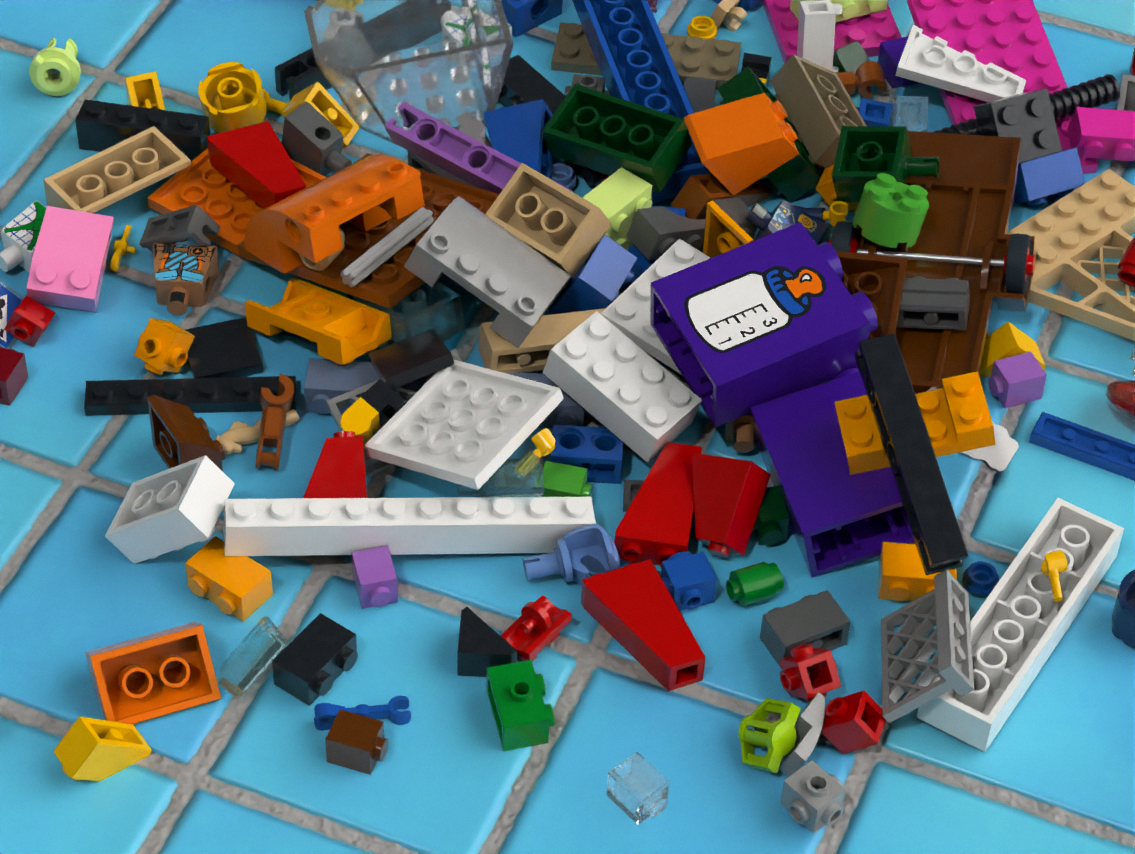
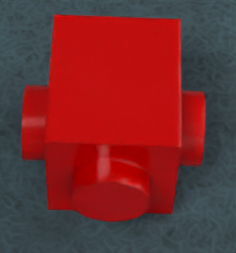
(853, 722)

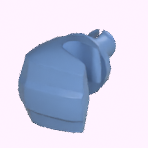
(575, 555)

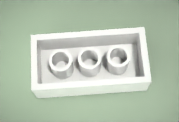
(621, 386)

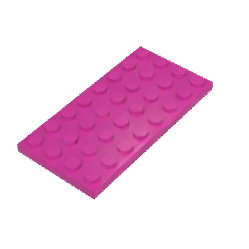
(999, 34)

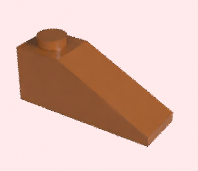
(705, 188)

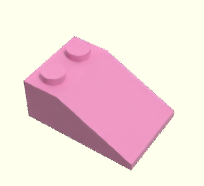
(70, 259)

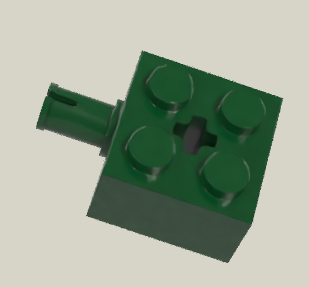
(875, 150)

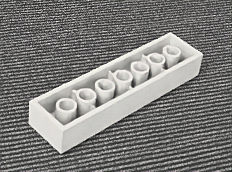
(1023, 623)

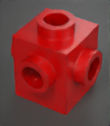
(809, 672)

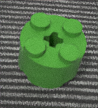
(891, 211)

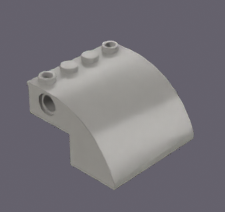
(490, 266)

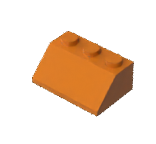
(154, 674)

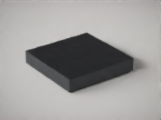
(223, 350)
(411, 359)

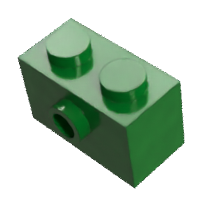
(519, 705)

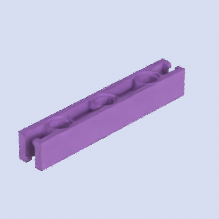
(452, 150)

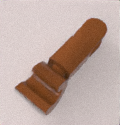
(866, 74)
(273, 421)

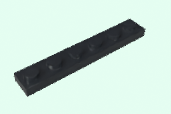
(200, 394)

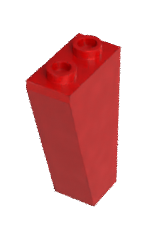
(255, 163)
(662, 509)
(646, 622)

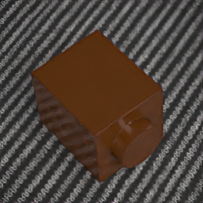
(356, 742)

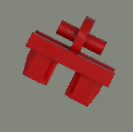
(536, 628)

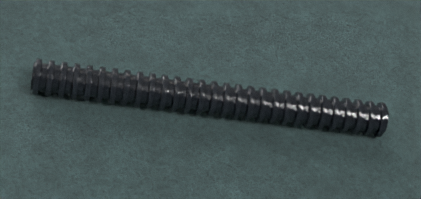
(1063, 102)

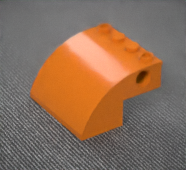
(310, 219)

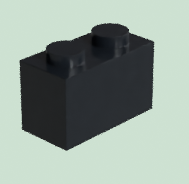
(315, 659)

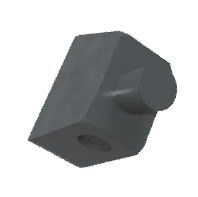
(313, 140)

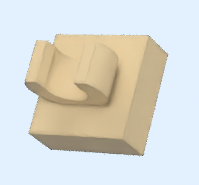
(728, 14)

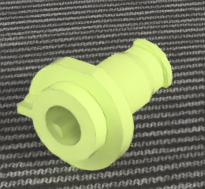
(52, 58)

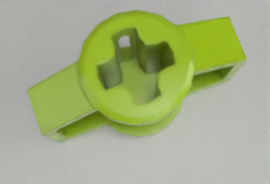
(776, 736)

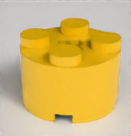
(232, 97)

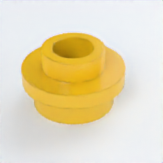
(702, 27)

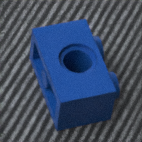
(528, 14)

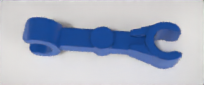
(326, 712)

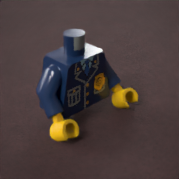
(788, 214)

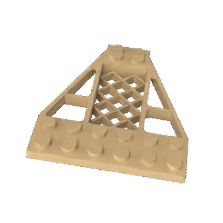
(1072, 233)

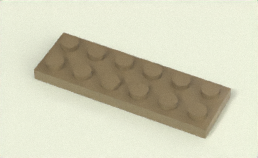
(690, 55)

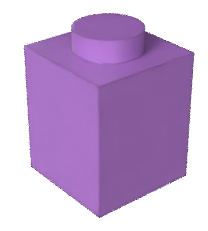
(1017, 380)
(374, 577)

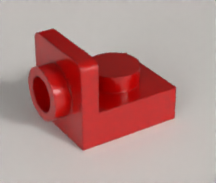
(29, 321)

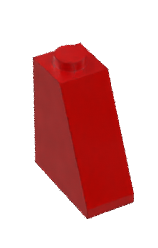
(339, 468)
(726, 501)

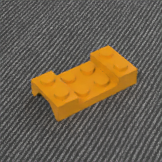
(334, 322)
(953, 416)

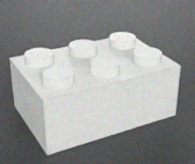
(170, 510)

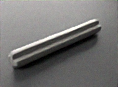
(387, 247)

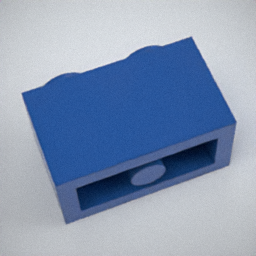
(1048, 175)

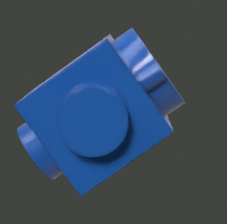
(689, 579)

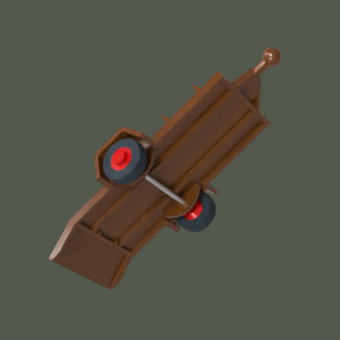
(961, 240)

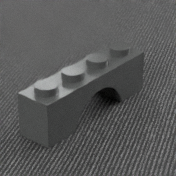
(658, 228)

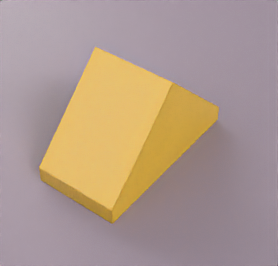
(144, 91)
(1005, 343)

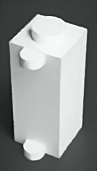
(817, 32)

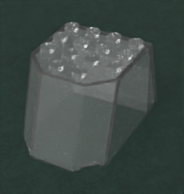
(413, 55)

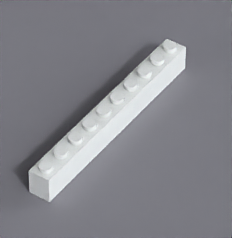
(403, 524)

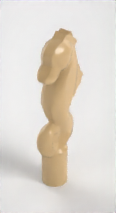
(242, 434)

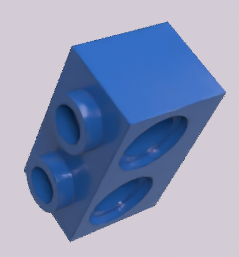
(591, 449)

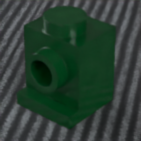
(772, 519)

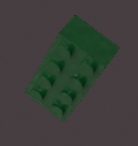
(617, 133)
(797, 174)

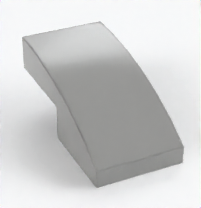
(807, 734)

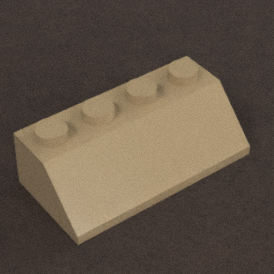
(115, 172)

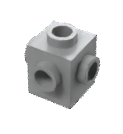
(813, 797)

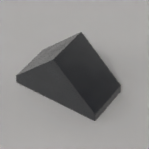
(480, 647)

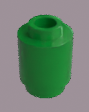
(754, 583)

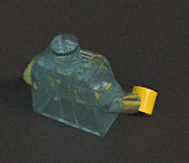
(518, 476)

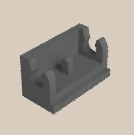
(179, 227)

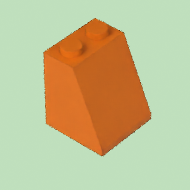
(742, 140)

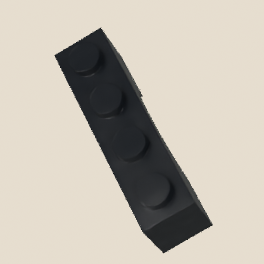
(105, 124)

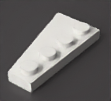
(942, 67)

